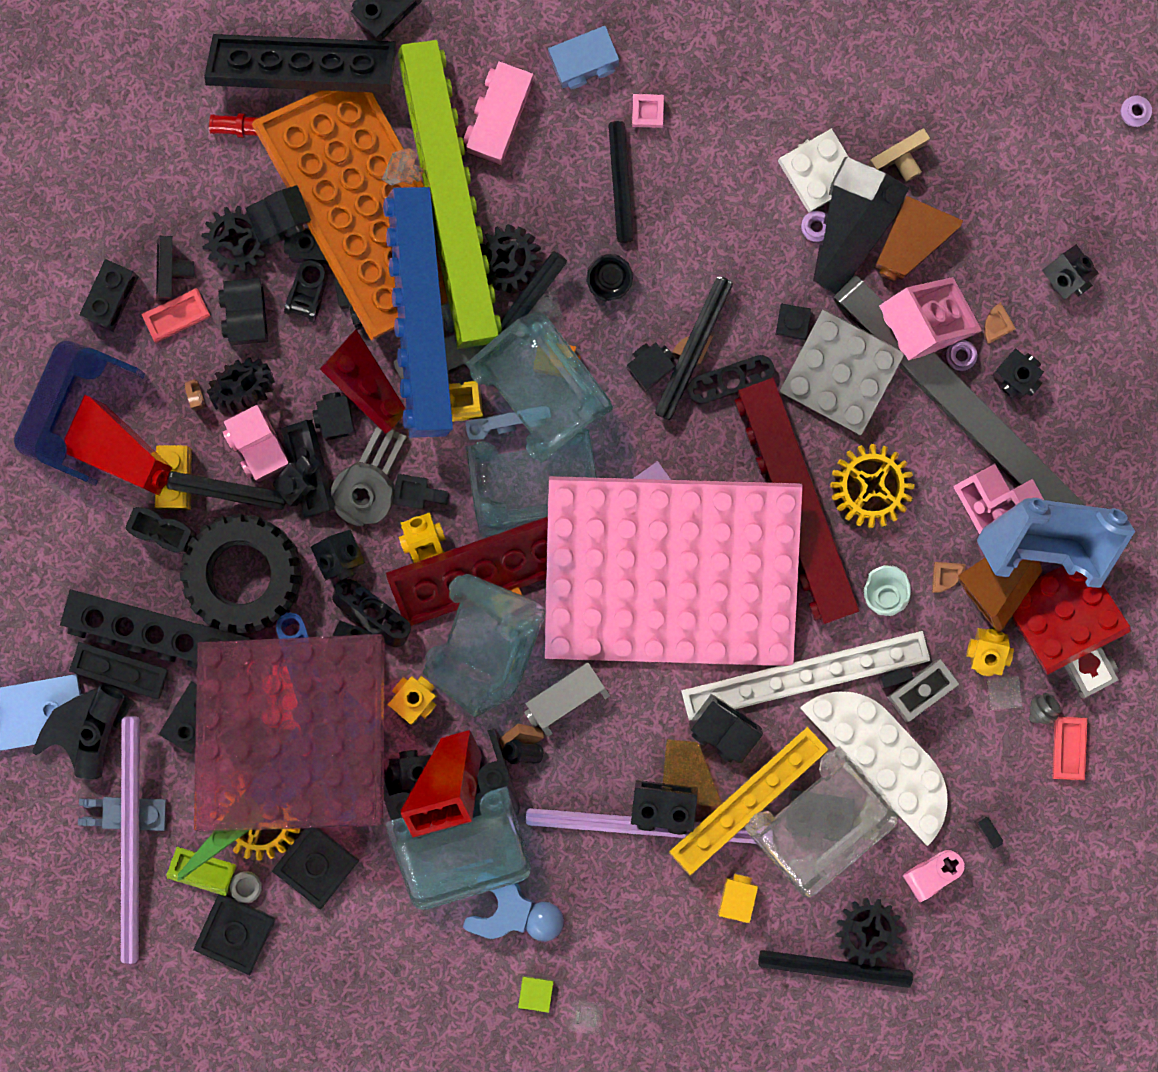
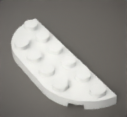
(886, 755)

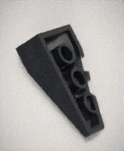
(858, 215)

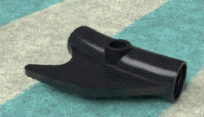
(83, 729)

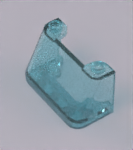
(541, 383)
(515, 486)
(486, 645)
(464, 857)

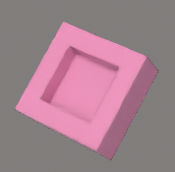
(647, 110)

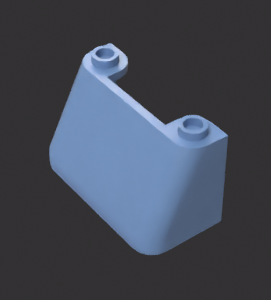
(1060, 533)

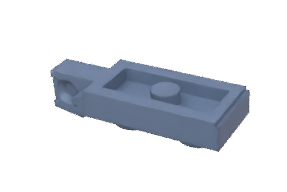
(503, 422)

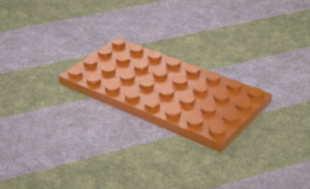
(337, 155)

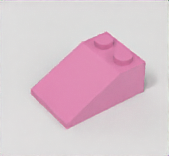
(929, 317)

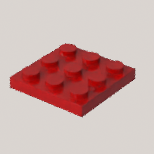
(1067, 619)

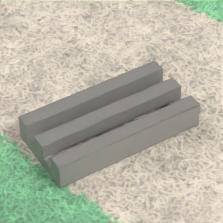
(392, 433)

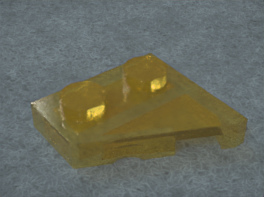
(686, 767)

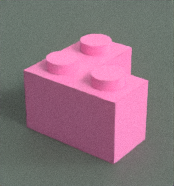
(258, 443)
(989, 497)

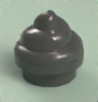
(1044, 709)

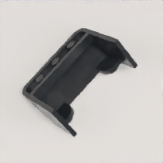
(490, 777)

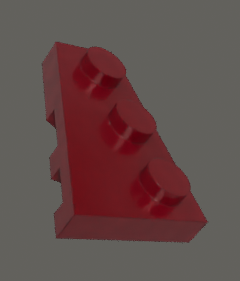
(363, 381)

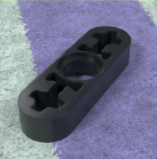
(706, 380)
(369, 600)

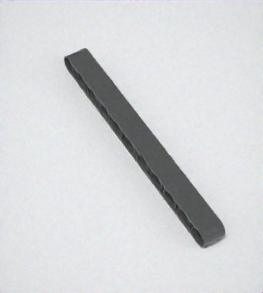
(957, 400)

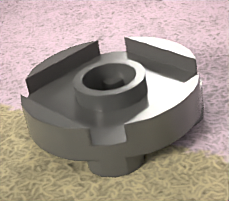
(378, 487)

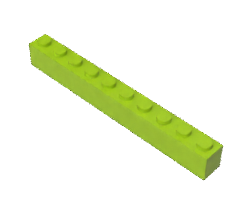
(452, 206)

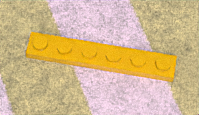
(748, 800)

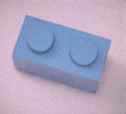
(584, 58)

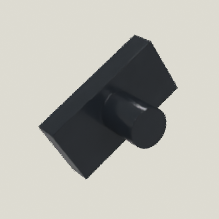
(168, 268)

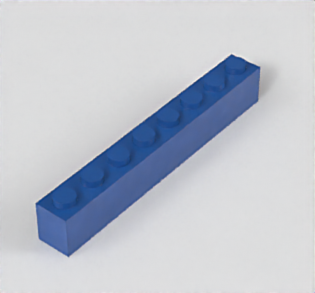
(419, 312)

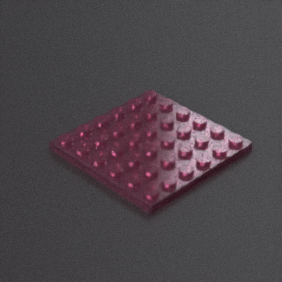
(289, 733)

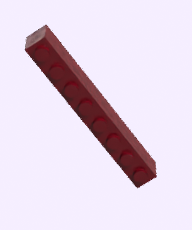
(784, 463)

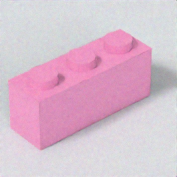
(498, 112)

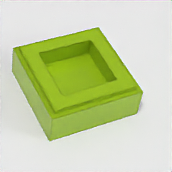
(535, 994)

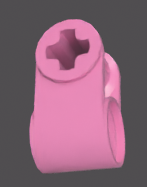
(928, 876)

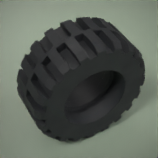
(201, 559)

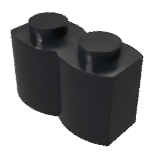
(278, 215)
(244, 311)
(155, 528)
(725, 729)

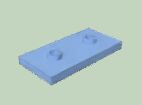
(29, 705)

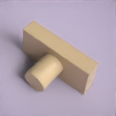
(901, 155)

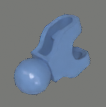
(517, 913)

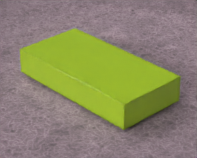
(211, 876)

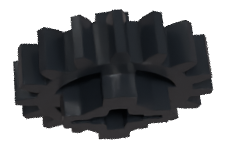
(221, 242)
(521, 255)
(241, 386)
(855, 927)

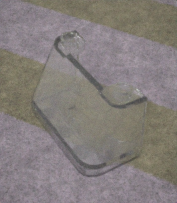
(825, 825)

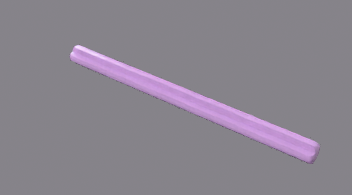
(605, 823)
(130, 839)

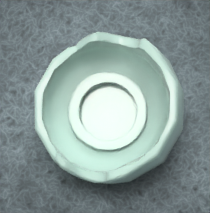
(887, 590)

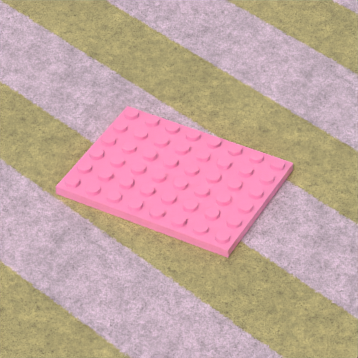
(672, 570)

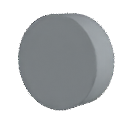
(246, 886)

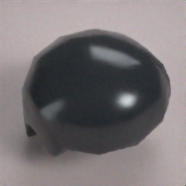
(609, 277)

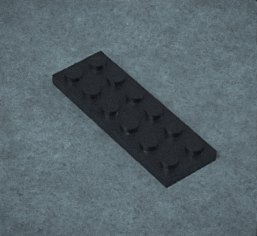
(300, 63)

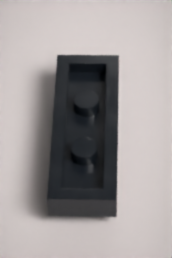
(302, 440)
(118, 670)

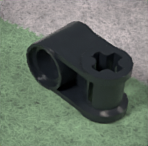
(306, 292)

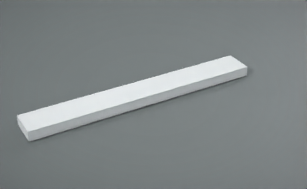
(811, 673)

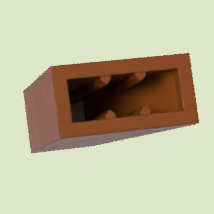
(914, 238)
(999, 595)

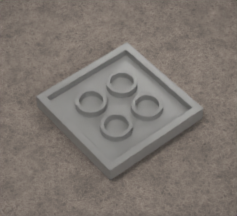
(842, 372)

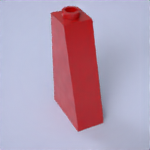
(110, 445)
(446, 786)

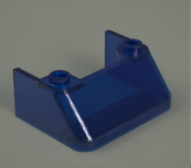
(35, 431)

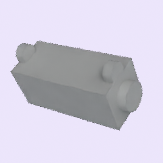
(564, 697)

